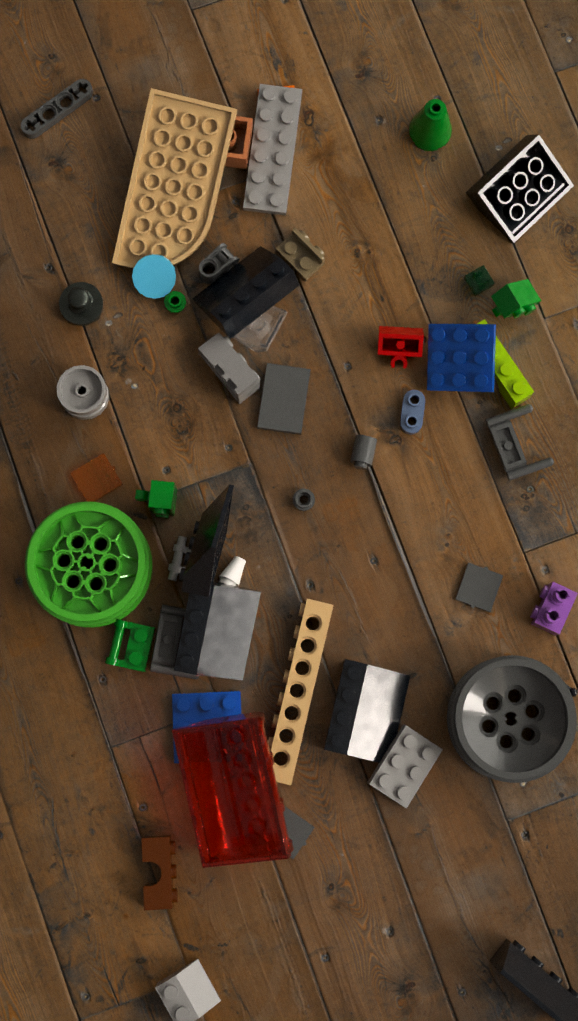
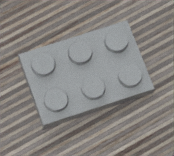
(404, 766)

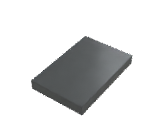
(284, 398)

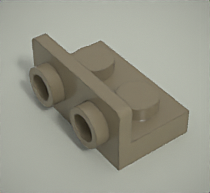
(301, 254)

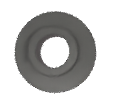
(300, 493)

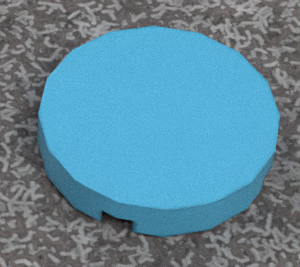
(154, 276)

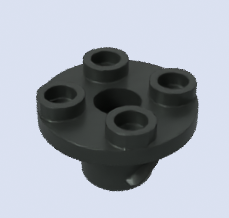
(81, 303)

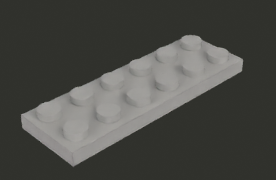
(272, 149)

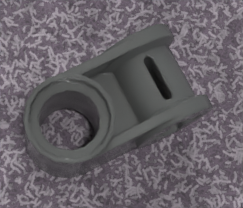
(220, 260)

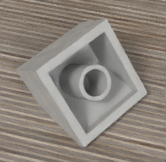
(188, 993)

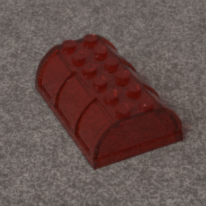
(232, 790)

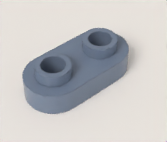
(412, 411)

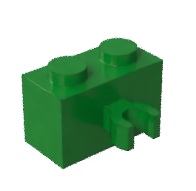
(515, 299)
(160, 498)

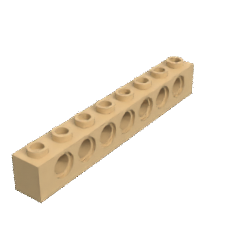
(321, 612)

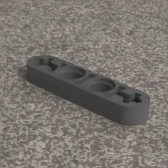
(59, 111)

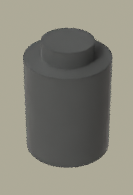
(363, 451)

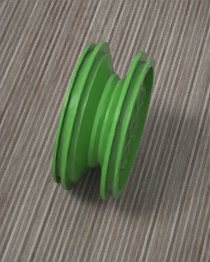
(121, 588)

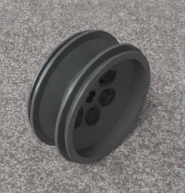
(551, 727)

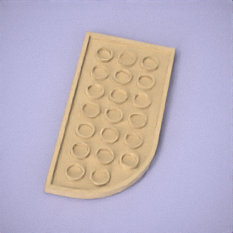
(174, 178)

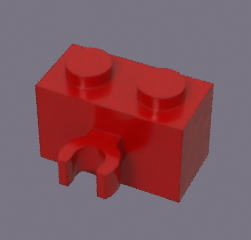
(400, 343)

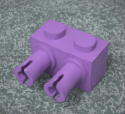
(553, 608)

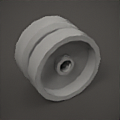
(83, 379)

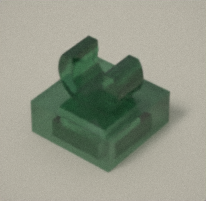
(479, 280)

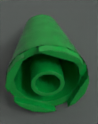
(431, 126)

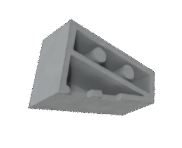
(230, 367)

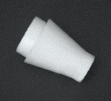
(233, 572)

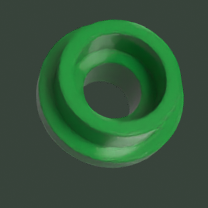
(178, 307)

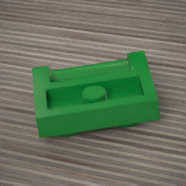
(137, 648)

